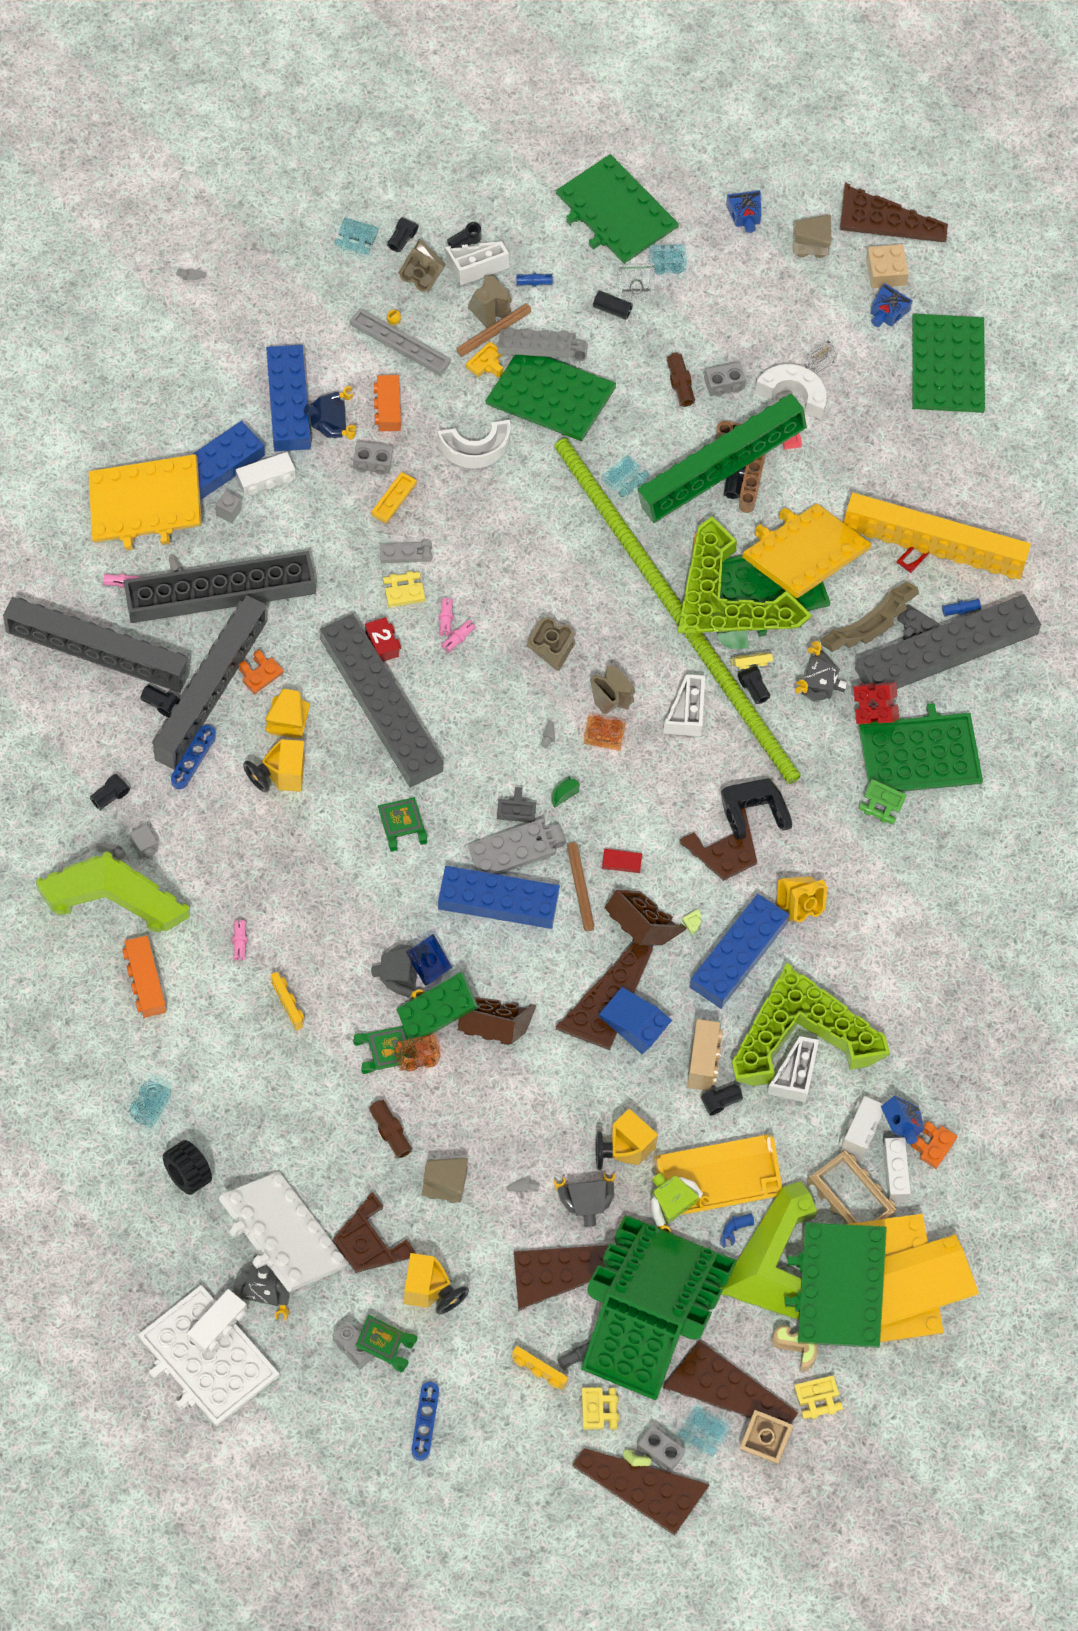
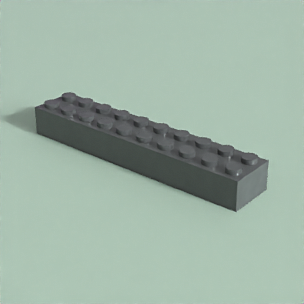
(219, 586)
(96, 644)
(951, 644)
(210, 682)
(381, 700)

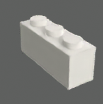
(265, 474)
(896, 1169)
(217, 1322)

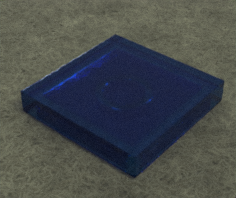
(429, 959)

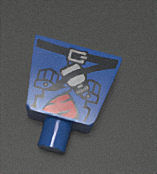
(745, 209)
(889, 306)
(903, 1118)

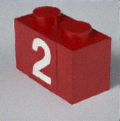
(382, 638)

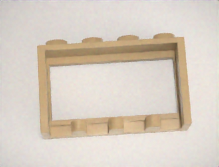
(864, 1177)

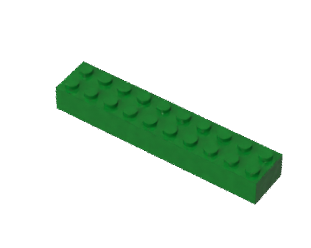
(722, 458)

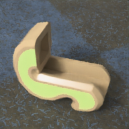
(785, 1340)

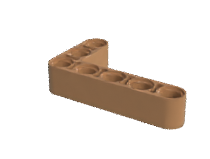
(750, 477)

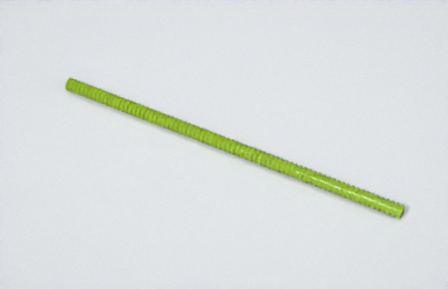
(674, 607)

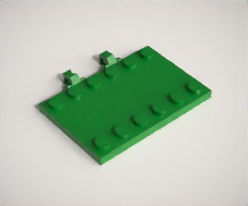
(616, 209)
(746, 582)
(922, 752)
(840, 1285)

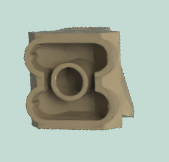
(812, 236)
(422, 267)
(490, 301)
(552, 642)
(612, 690)
(445, 1179)

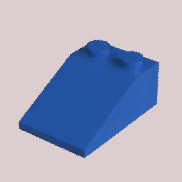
(635, 1019)

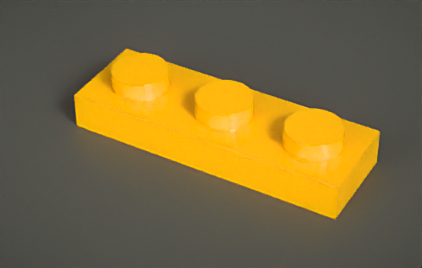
(394, 497)
(287, 1000)
(539, 1368)

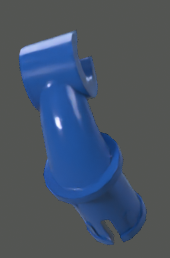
(733, 1225)

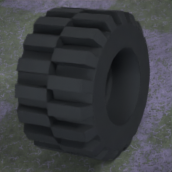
(187, 1167)

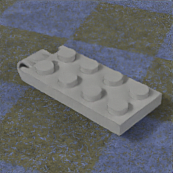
(542, 344)
(516, 847)

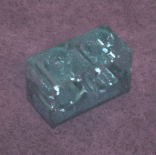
(668, 255)
(153, 1105)

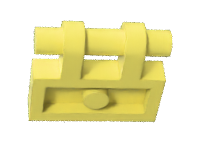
(404, 594)
(744, 661)
(816, 1391)
(593, 1408)

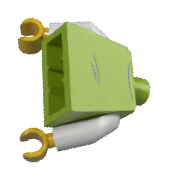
(673, 1199)

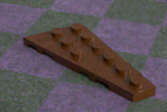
(884, 217)
(584, 1019)
(554, 1271)
(722, 1385)
(653, 1492)

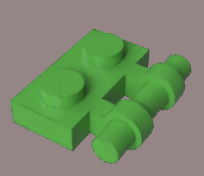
(884, 796)

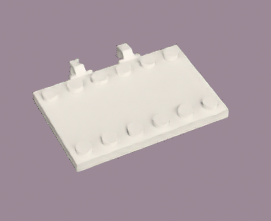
(282, 1232)
(214, 1381)

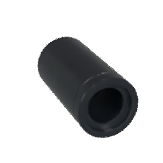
(612, 305)

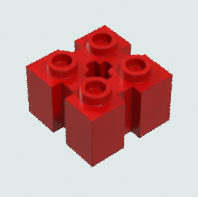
(870, 693)

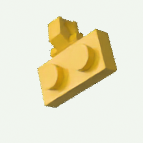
(486, 361)

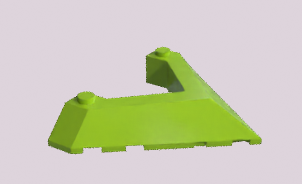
(702, 604)
(119, 883)
(801, 1002)
(756, 1273)

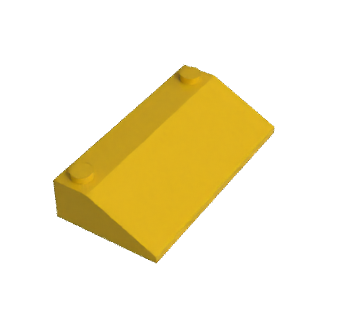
(727, 1171)
(925, 1279)

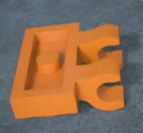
(261, 676)
(938, 1147)

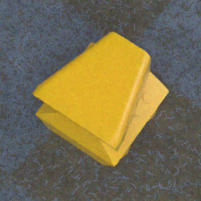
(287, 714)
(801, 897)

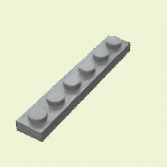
(400, 341)

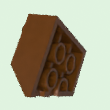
(641, 918)
(497, 1021)

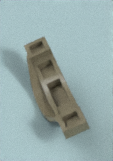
(875, 622)

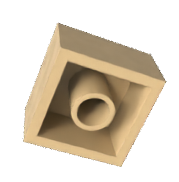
(887, 265)
(767, 1437)

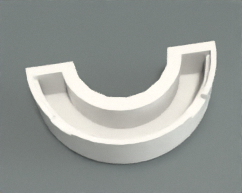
(795, 379)
(475, 453)

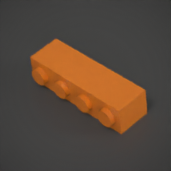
(145, 977)

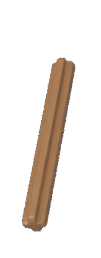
(493, 330)
(580, 886)

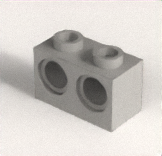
(724, 376)
(373, 453)
(346, 1340)
(657, 1453)

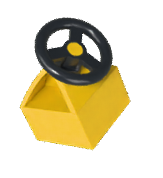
(282, 764)
(630, 1141)
(427, 1282)

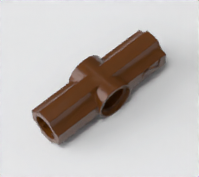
(680, 379)
(390, 1129)

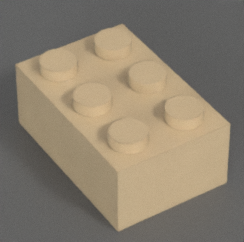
(705, 1055)

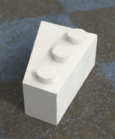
(477, 261)
(687, 710)
(796, 1072)
(862, 1128)

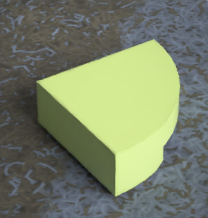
(692, 921)
(636, 1460)

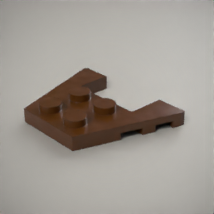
(725, 856)
(362, 1244)

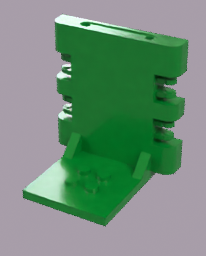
(650, 1296)

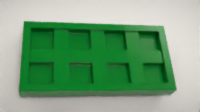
(437, 1007)

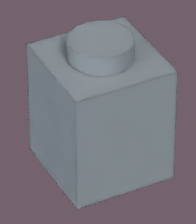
(228, 507)
(144, 842)

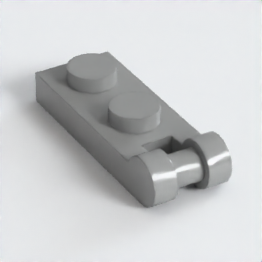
(405, 552)

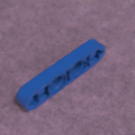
(193, 757)
(428, 1421)

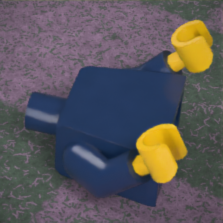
(329, 415)

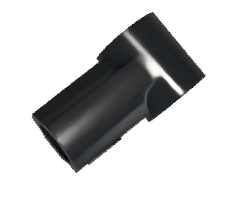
(403, 232)
(464, 236)
(733, 484)
(752, 680)
(162, 701)
(114, 788)
(716, 1101)

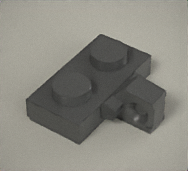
(915, 622)
(516, 808)

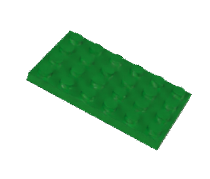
(948, 363)
(551, 394)

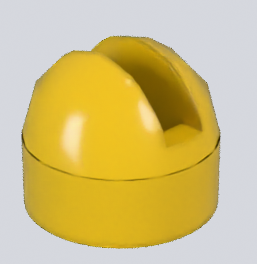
(395, 319)

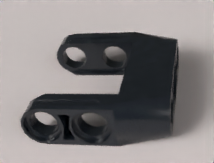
(750, 795)

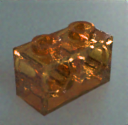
(603, 737)
(415, 1048)

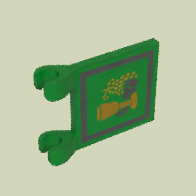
(401, 819)
(381, 1047)
(383, 1342)

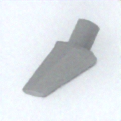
(189, 274)
(175, 565)
(548, 735)
(115, 850)
(524, 1186)

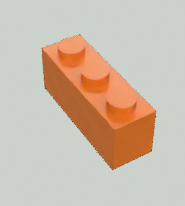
(387, 403)

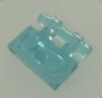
(356, 231)
(621, 472)
(706, 1425)

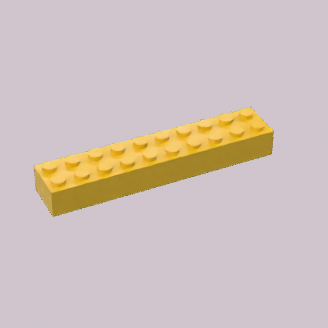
(937, 535)

